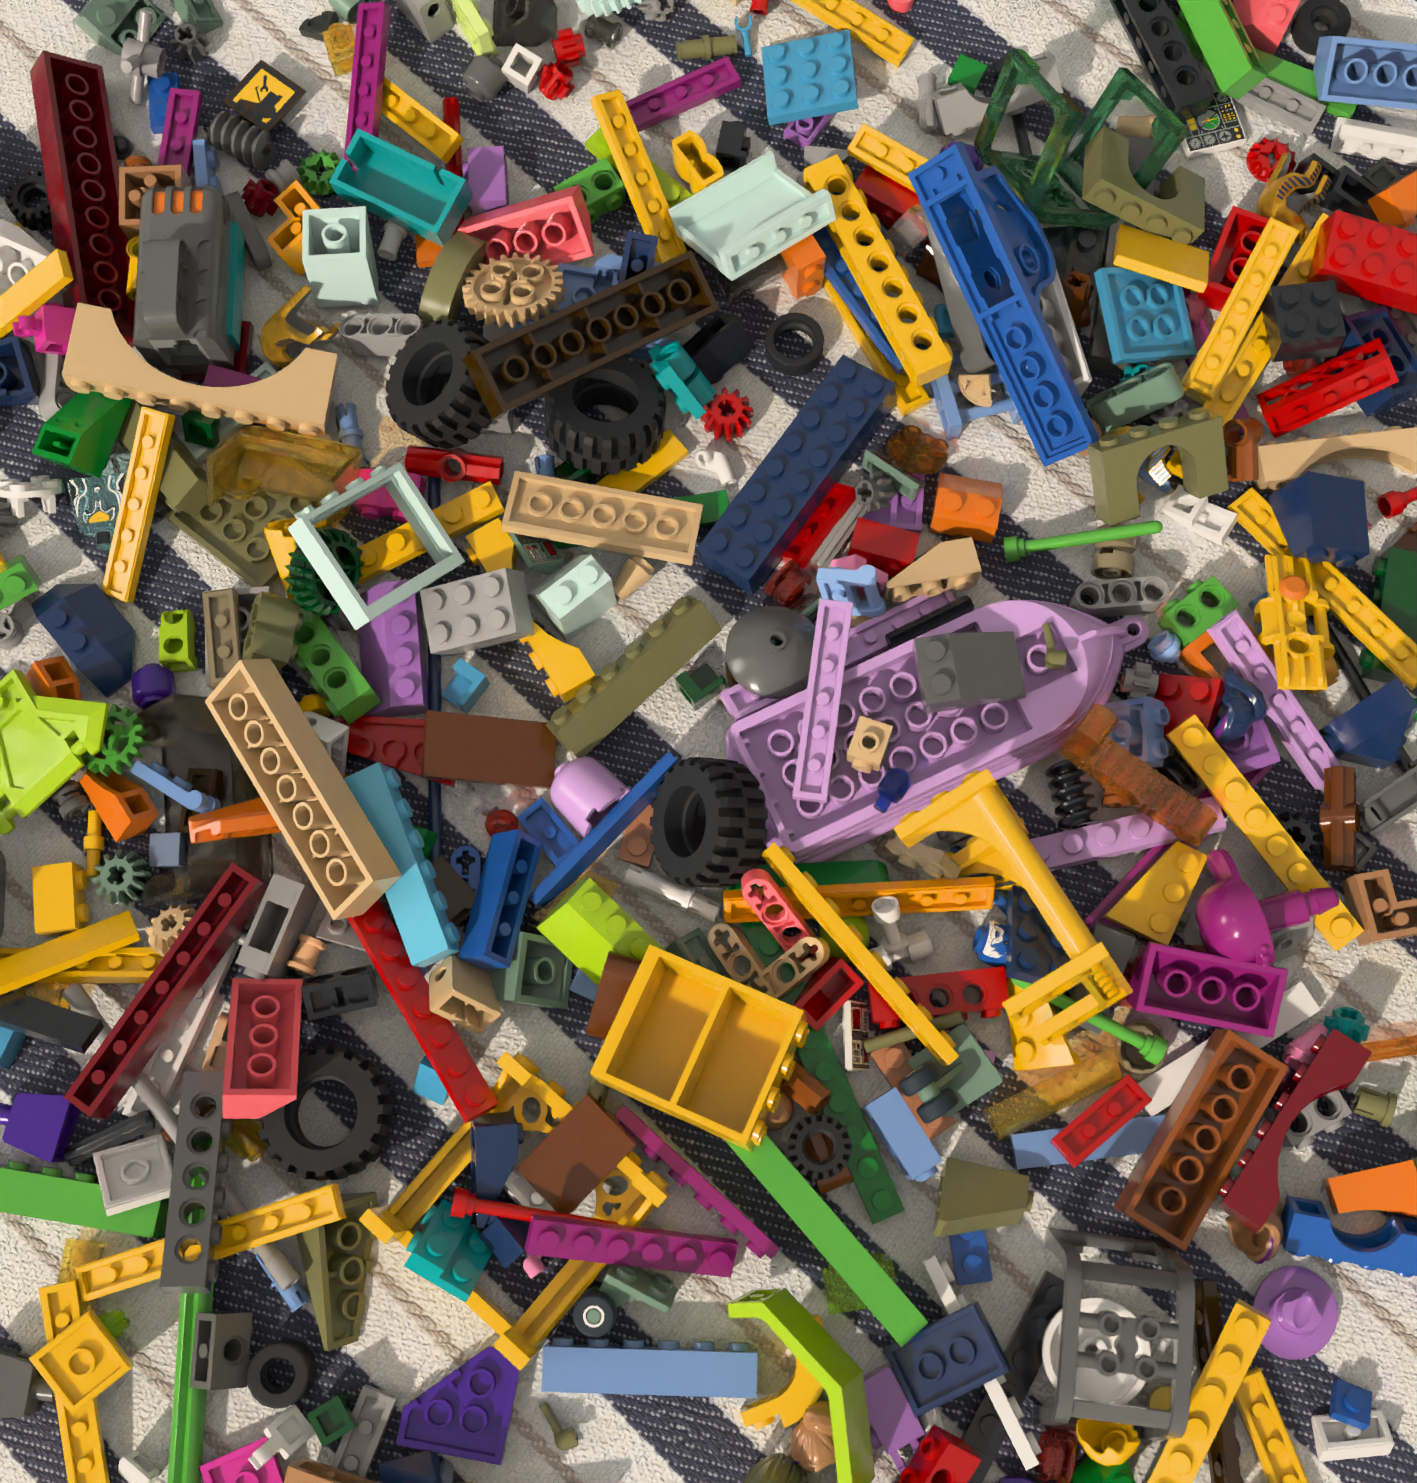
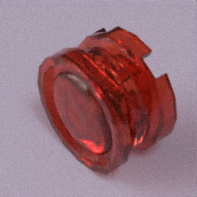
(787, 584)
(1057, 1456)

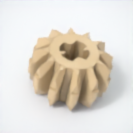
(169, 926)

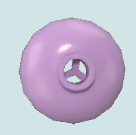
(585, 792)

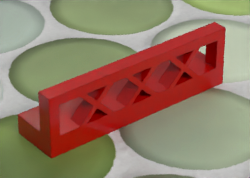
(1327, 391)

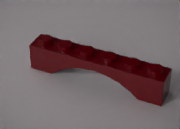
(1256, 1187)

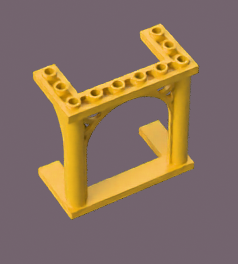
(1005, 851)
(516, 1084)

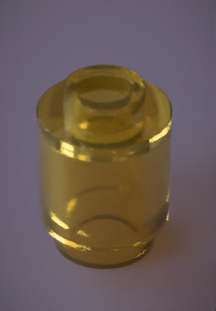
(246, 1140)

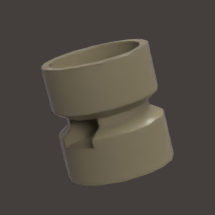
(1114, 557)

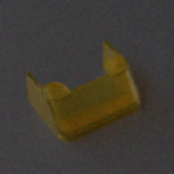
(282, 464)

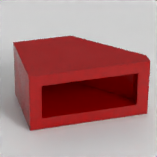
(827, 991)

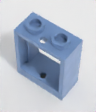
(902, 1136)

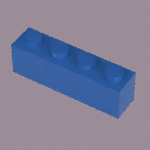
(500, 900)

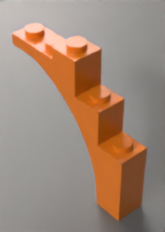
(1381, 1188)

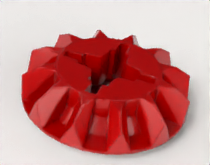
(1258, 160)

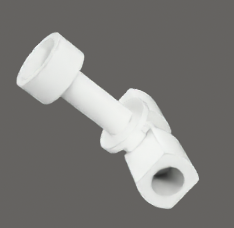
(896, 944)

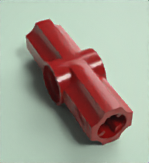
(474, 466)

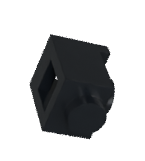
(733, 145)

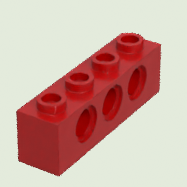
(988, 981)
(941, 1460)

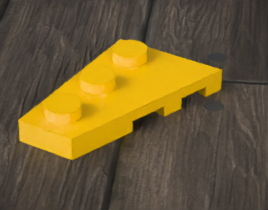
(1160, 895)

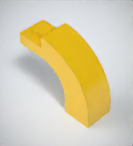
(789, 1402)

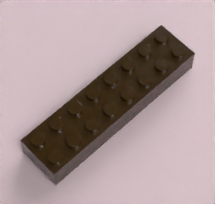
(590, 334)

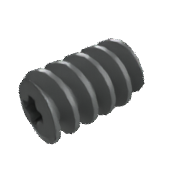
(241, 140)

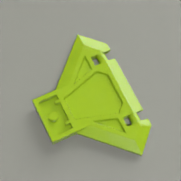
(40, 745)

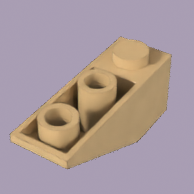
(941, 569)

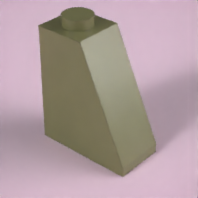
(979, 1198)

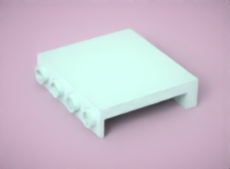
(750, 216)

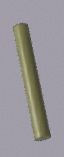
(904, 1034)

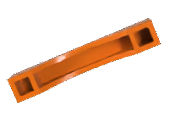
(118, 800)

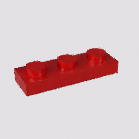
(820, 524)
(1101, 1121)

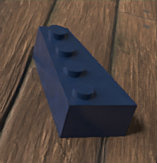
(17, 374)

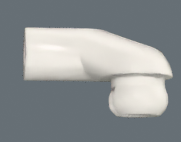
(717, 463)

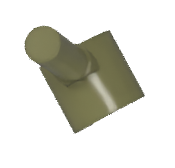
(1054, 658)
(564, 1439)

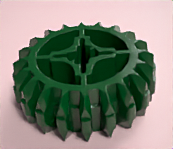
(306, 584)

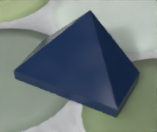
(411, 1469)

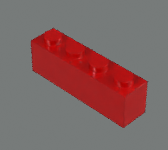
(885, 196)

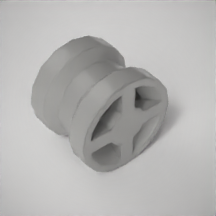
(283, 175)
(13, 631)

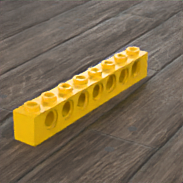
(919, 364)

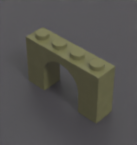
(1111, 186)
(1118, 458)

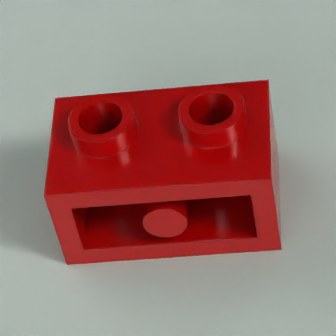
(883, 546)

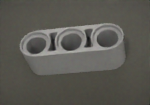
(378, 332)
(53, 387)
(1131, 588)

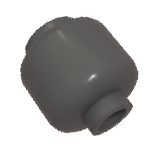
(484, 77)

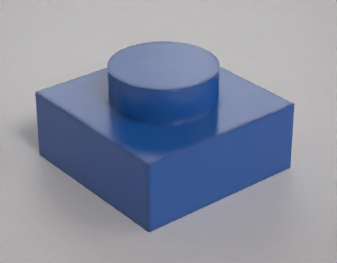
(1350, 1404)

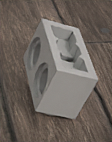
(1312, 1121)

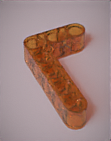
(1135, 780)

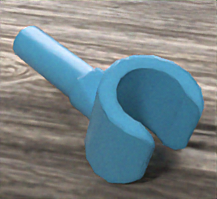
(745, 35)

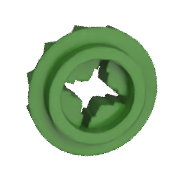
(312, 164)

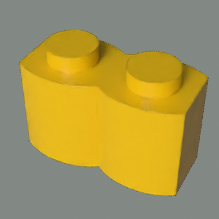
(694, 163)

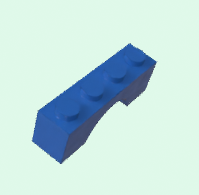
(1311, 1233)

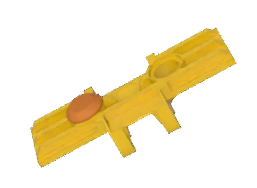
(1283, 620)

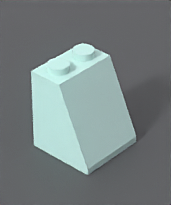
(339, 257)
(575, 595)

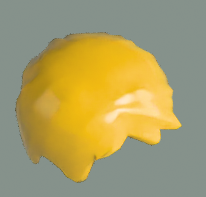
(1107, 1441)

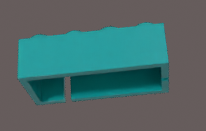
(401, 188)

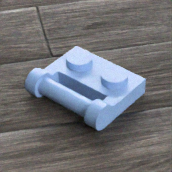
(841, 584)

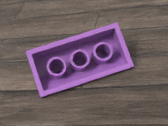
(395, 654)

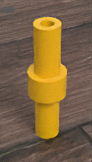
(93, 843)

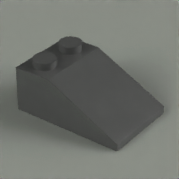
(967, 670)

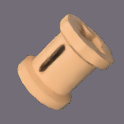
(306, 955)

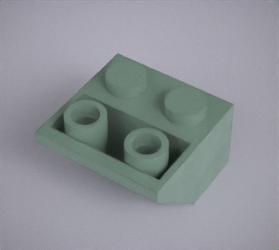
(115, 20)

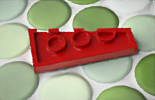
(389, 742)

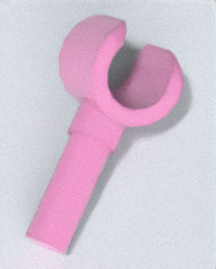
(533, 1265)

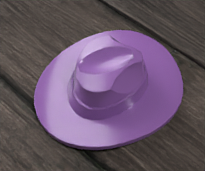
(1301, 1312)

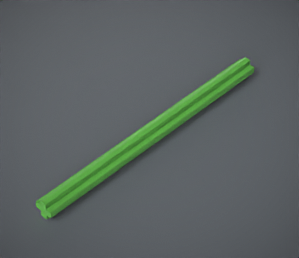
(188, 1402)

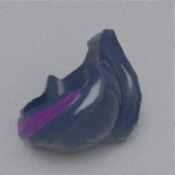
(1239, 708)

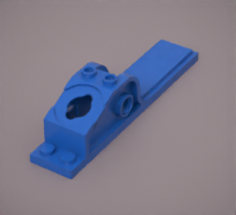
(1010, 305)

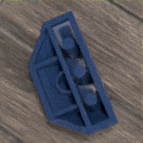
(89, 633)

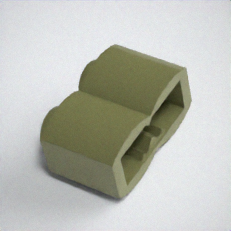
(272, 629)

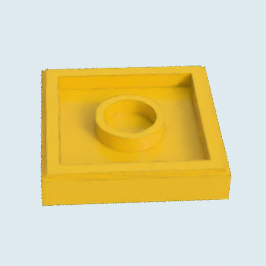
(81, 1362)

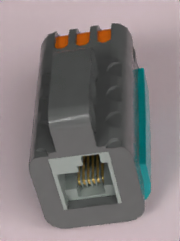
(188, 280)

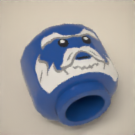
(991, 943)

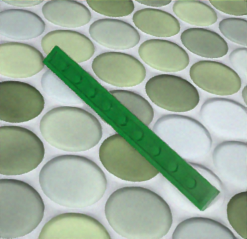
(821, 1061)

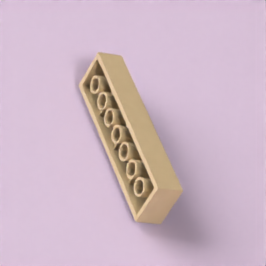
(302, 788)

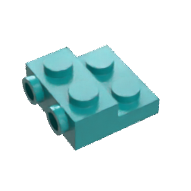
(448, 1251)

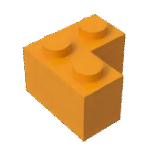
(288, 237)

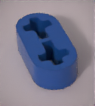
(475, 869)

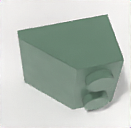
(536, 975)

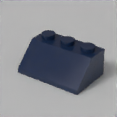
(1380, 324)

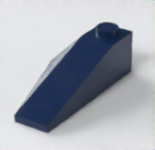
(1373, 728)

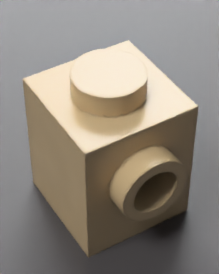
(869, 744)

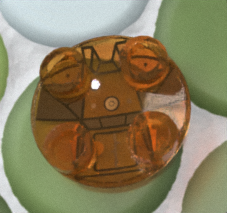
(917, 451)

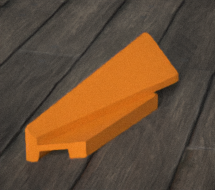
(233, 821)

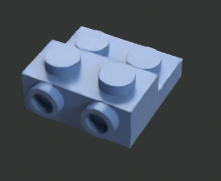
(1141, 728)

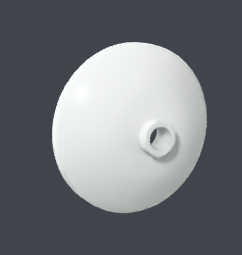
(1089, 1383)

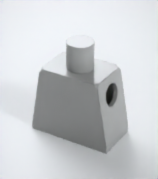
(430, 26)

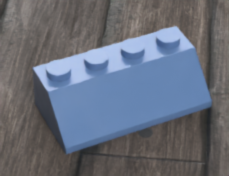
(1366, 72)

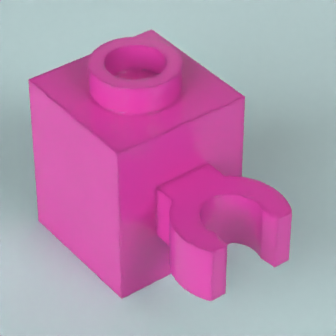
(49, 326)

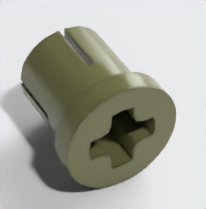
(1375, 1105)

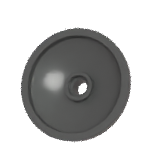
(767, 668)

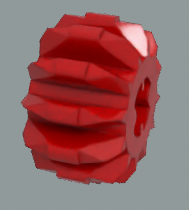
(728, 425)

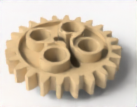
(528, 283)

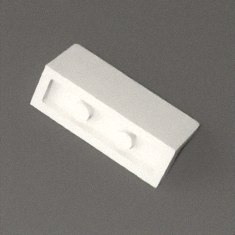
(1375, 141)

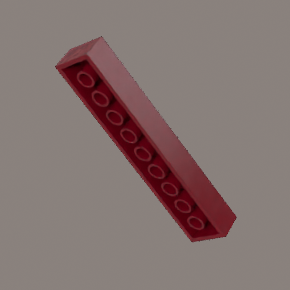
(83, 183)

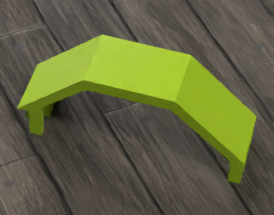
(829, 1366)

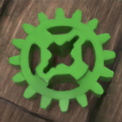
(119, 742)

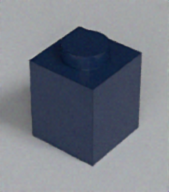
(505, 1238)

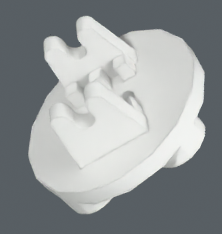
(40, 486)

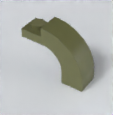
(445, 281)

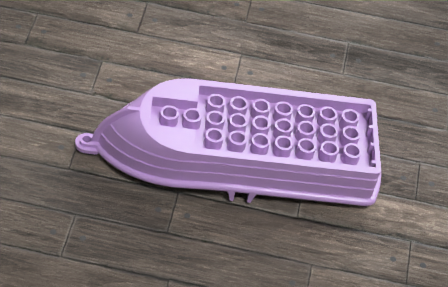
(935, 746)

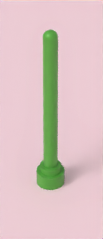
(1017, 547)
(1150, 1046)

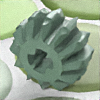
(110, 877)

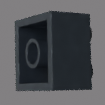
(1303, 321)

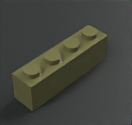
(182, 477)

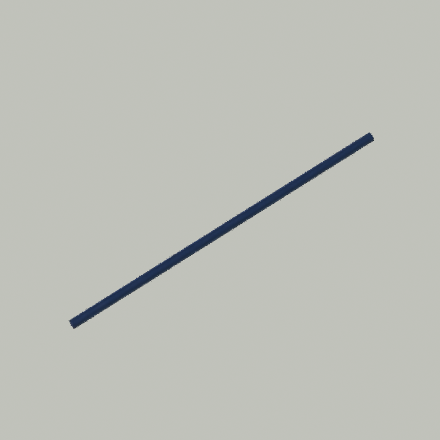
(434, 697)

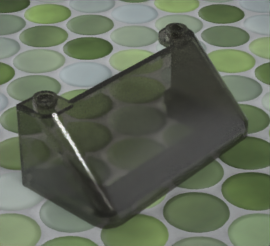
(194, 740)

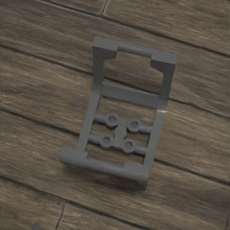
(1178, 1277)

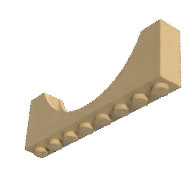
(105, 363)

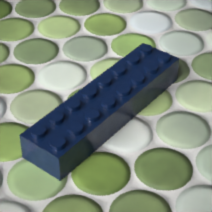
(797, 474)

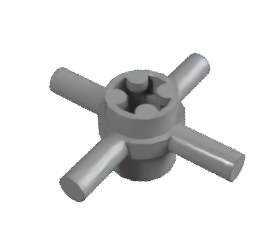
(142, 57)

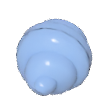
(1165, 647)

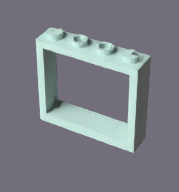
(416, 513)

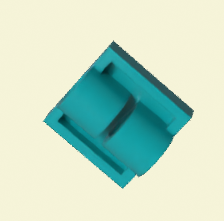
(682, 378)

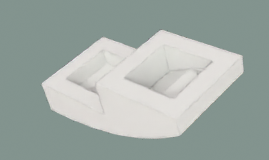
(1200, 516)

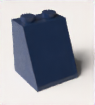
(1323, 518)

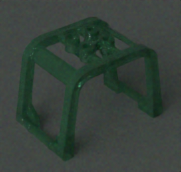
(1034, 176)

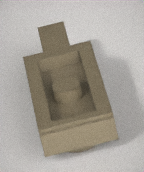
(931, 860)

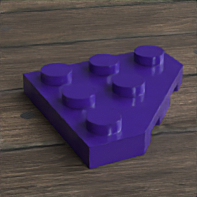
(465, 1411)

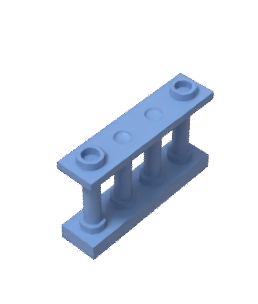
(955, 417)

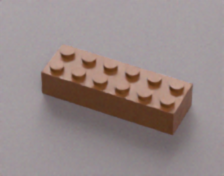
(1200, 1138)

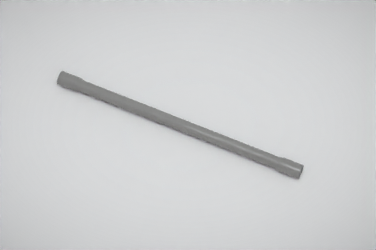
(273, 1259)

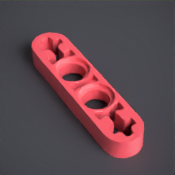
(775, 922)

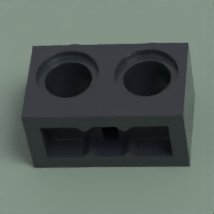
(340, 992)

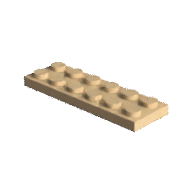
(602, 517)

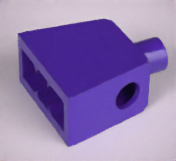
(39, 1124)

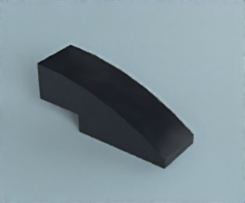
(1346, 191)

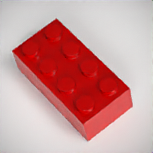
(1367, 260)

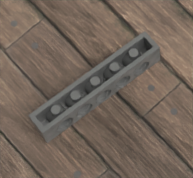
(195, 1276)

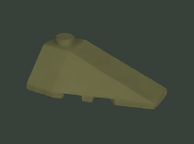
(336, 1270)

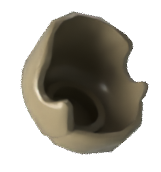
(1129, 1055)

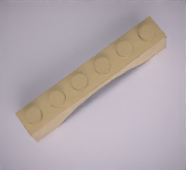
(1287, 461)

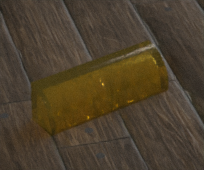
(1053, 1094)

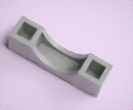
(961, 109)

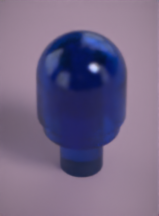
(892, 788)

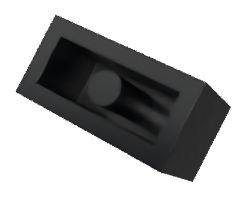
(719, 346)

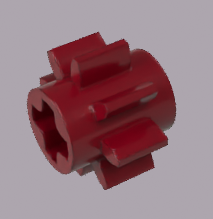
(260, 197)

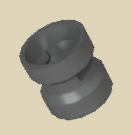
(72, 800)

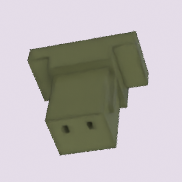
(1183, 921)

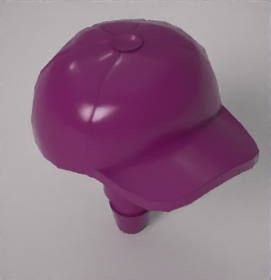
(1240, 925)

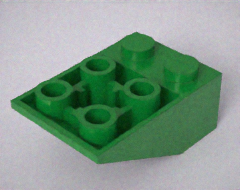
(82, 433)

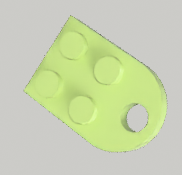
(475, 29)

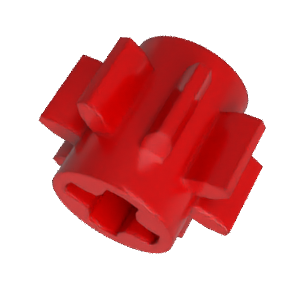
(568, 47)
(555, 81)

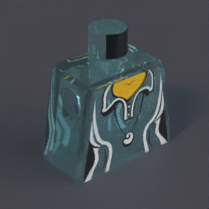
(97, 505)

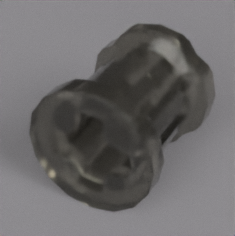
(603, 31)

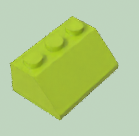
(589, 926)

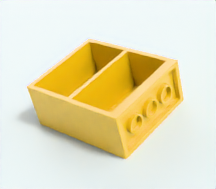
(701, 1048)

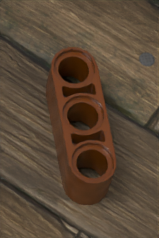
(612, 989)

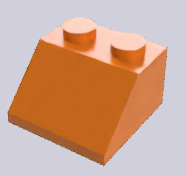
(966, 507)

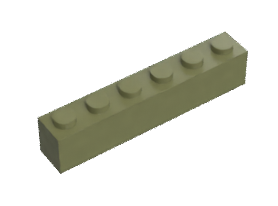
(633, 676)

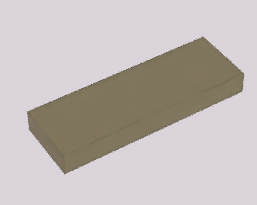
(222, 632)

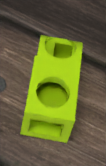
(177, 641)

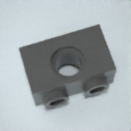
(211, 1365)

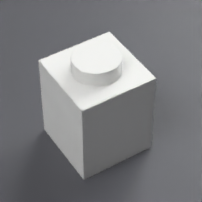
(522, 68)

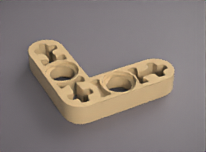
(769, 976)

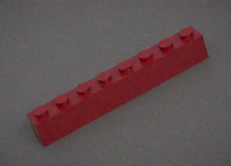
(167, 993)

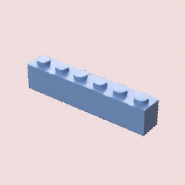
(649, 1369)

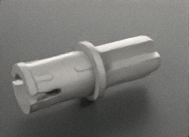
(925, 102)

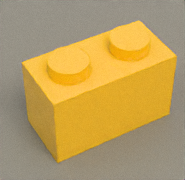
(60, 898)

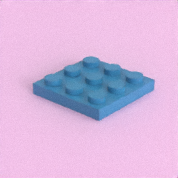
(809, 77)
(1143, 317)

